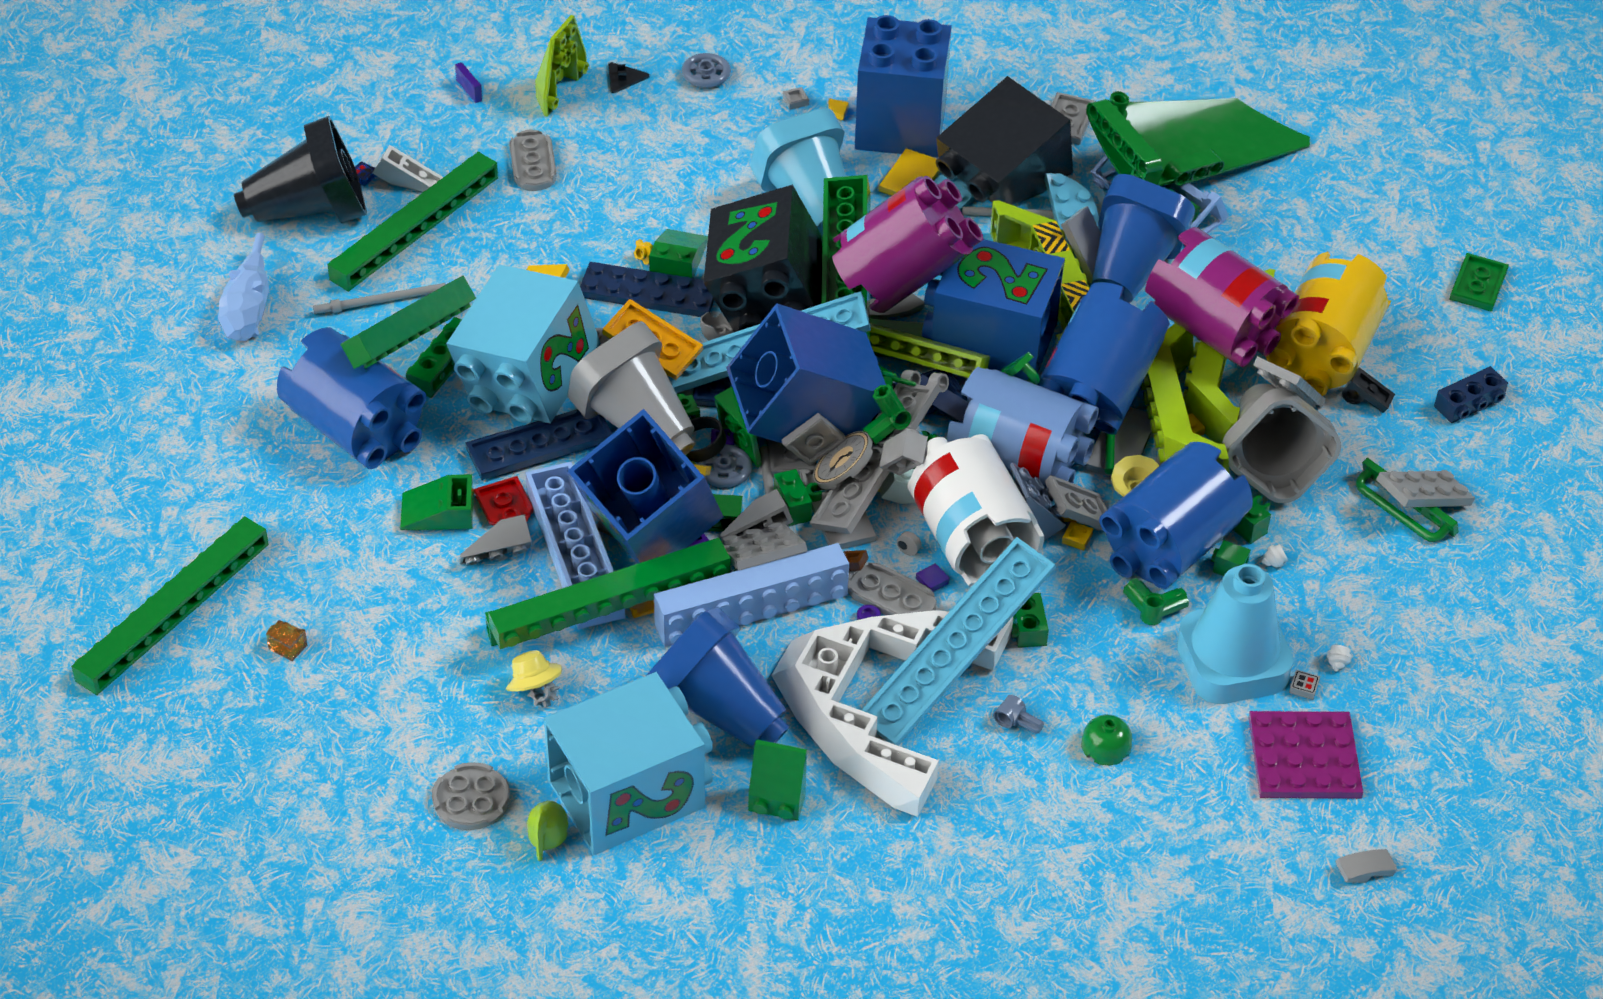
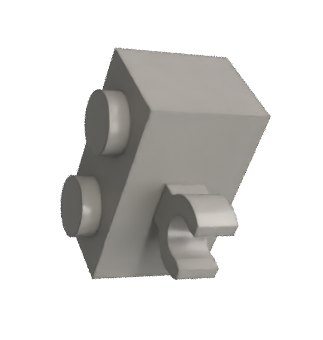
(903, 452)

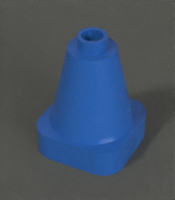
(1137, 229)
(722, 680)

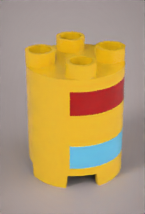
(1332, 321)

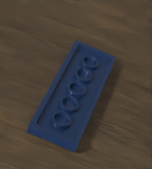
(647, 289)
(536, 443)

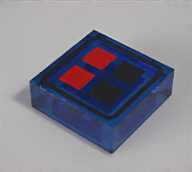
(365, 173)

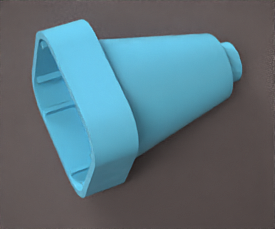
(800, 154)
(1236, 643)

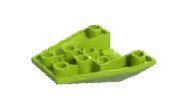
(563, 57)

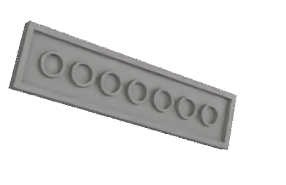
(1285, 379)

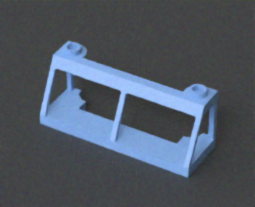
(1209, 202)

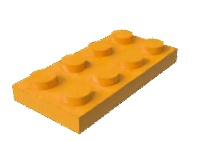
(677, 347)

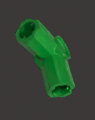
(893, 414)
(1154, 605)

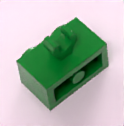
(796, 495)
(1254, 522)

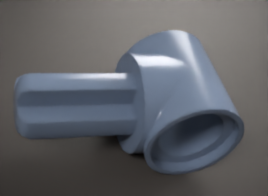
(1013, 713)

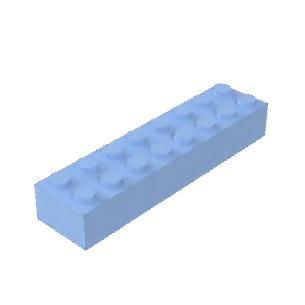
(569, 530)
(755, 591)

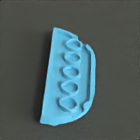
(1068, 198)

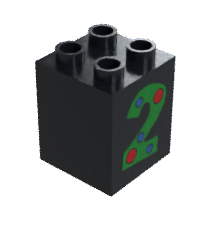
(763, 255)

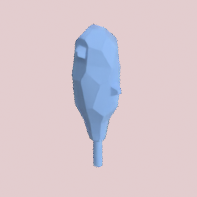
(245, 296)

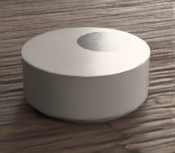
(909, 543)

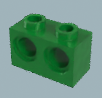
(1030, 623)

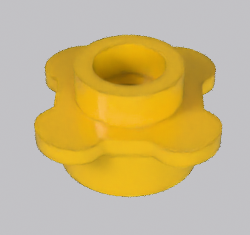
(643, 251)

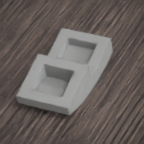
(1362, 865)

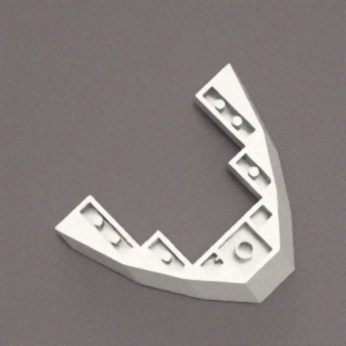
(815, 677)

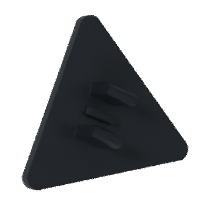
(624, 77)

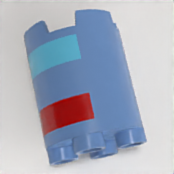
(1027, 424)

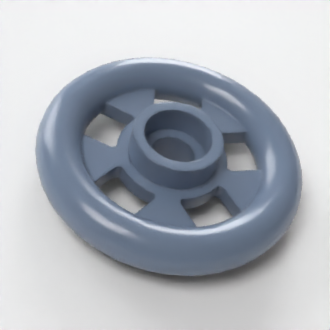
(706, 70)
(734, 478)

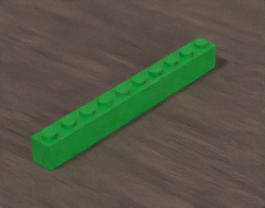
(412, 221)
(408, 323)
(607, 593)
(169, 606)

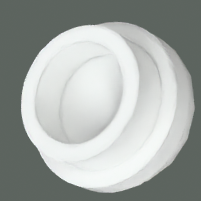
(1274, 556)
(1338, 657)

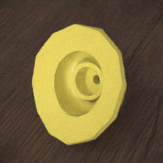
(1131, 472)
(532, 671)

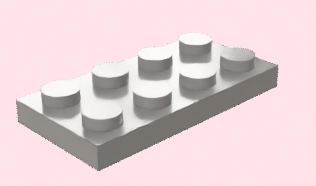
(1425, 488)

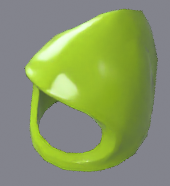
(547, 826)

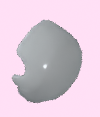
(714, 326)

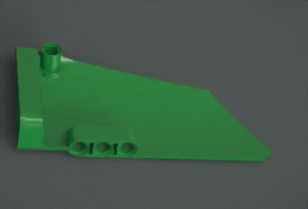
(1187, 137)

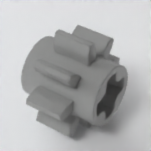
(549, 689)

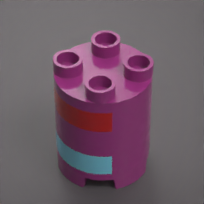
(906, 242)
(1221, 298)

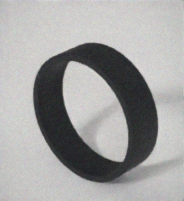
(715, 447)

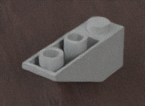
(504, 537)

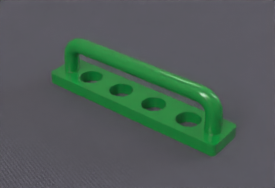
(1022, 364)
(1434, 514)

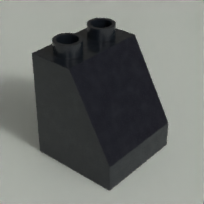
(1006, 145)

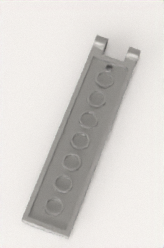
(849, 501)

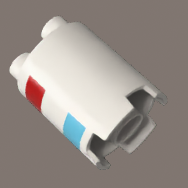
(971, 504)

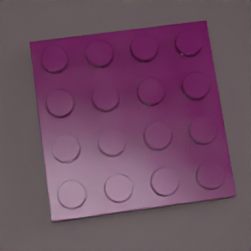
(1305, 754)

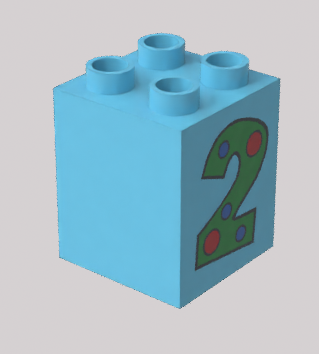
(522, 343)
(627, 761)

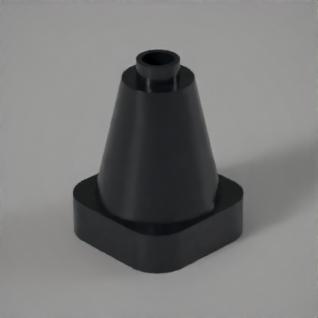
(306, 180)

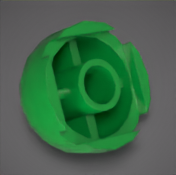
(1107, 739)

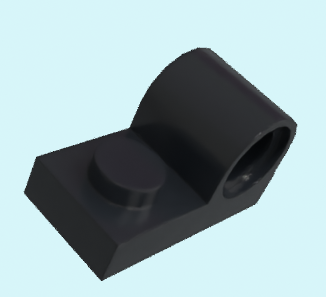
(1366, 387)

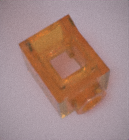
(286, 640)

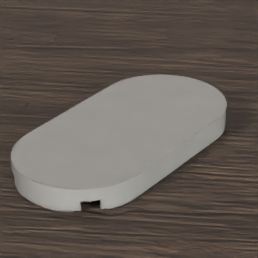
(532, 160)
(889, 590)

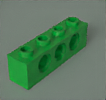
(435, 363)

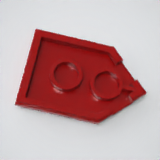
(503, 500)

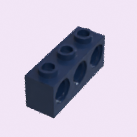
(1471, 394)

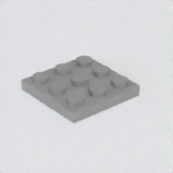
(763, 546)

